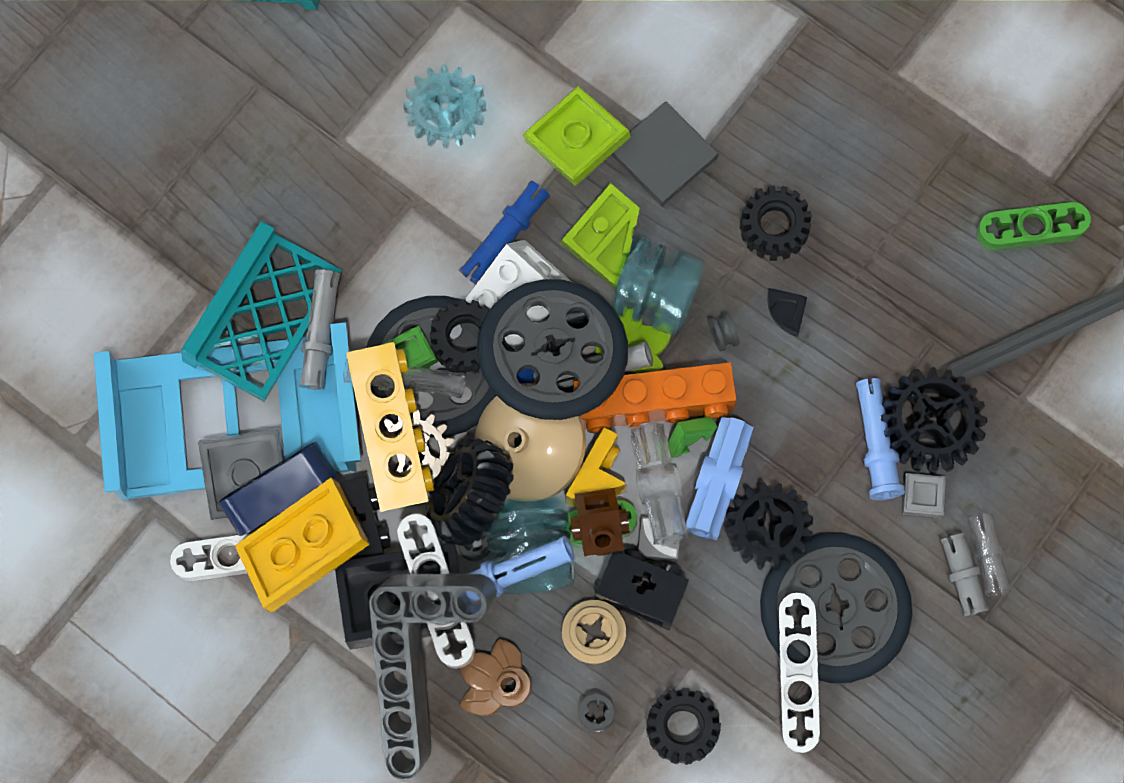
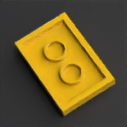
(301, 545)

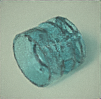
(658, 286)
(524, 531)

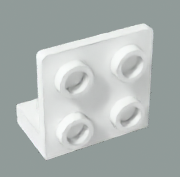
(513, 267)

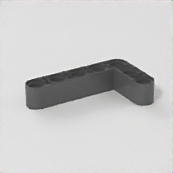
(408, 658)

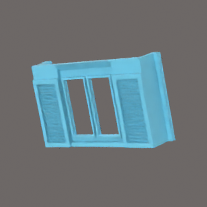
(145, 426)

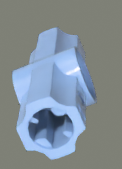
(719, 478)

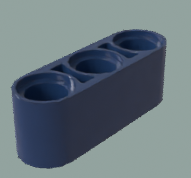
(277, 488)

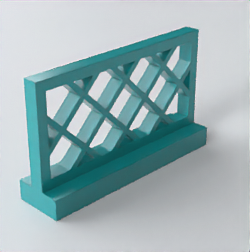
(228, 304)

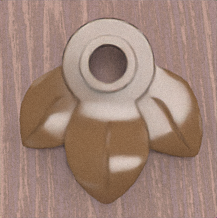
(488, 678)

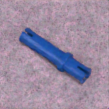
(514, 220)

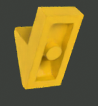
(591, 474)

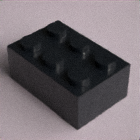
(362, 576)

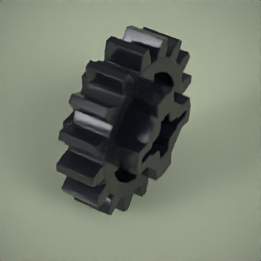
(754, 527)

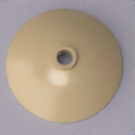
(548, 451)

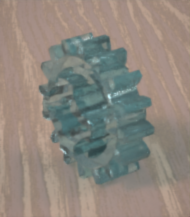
(429, 105)

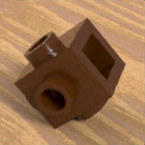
(599, 522)

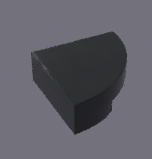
(786, 310)

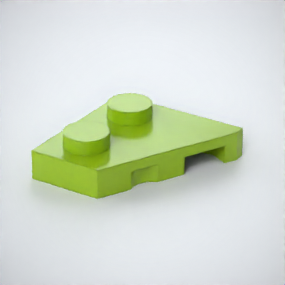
(604, 234)

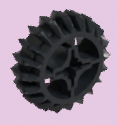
(940, 433)
(470, 492)

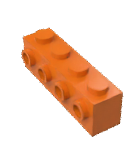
(665, 396)

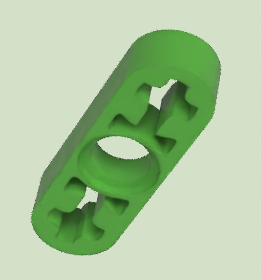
(1063, 231)

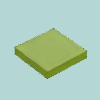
(576, 135)

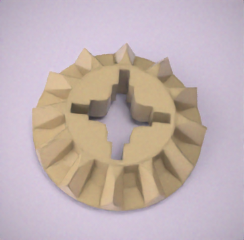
(587, 614)

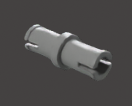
(964, 574)

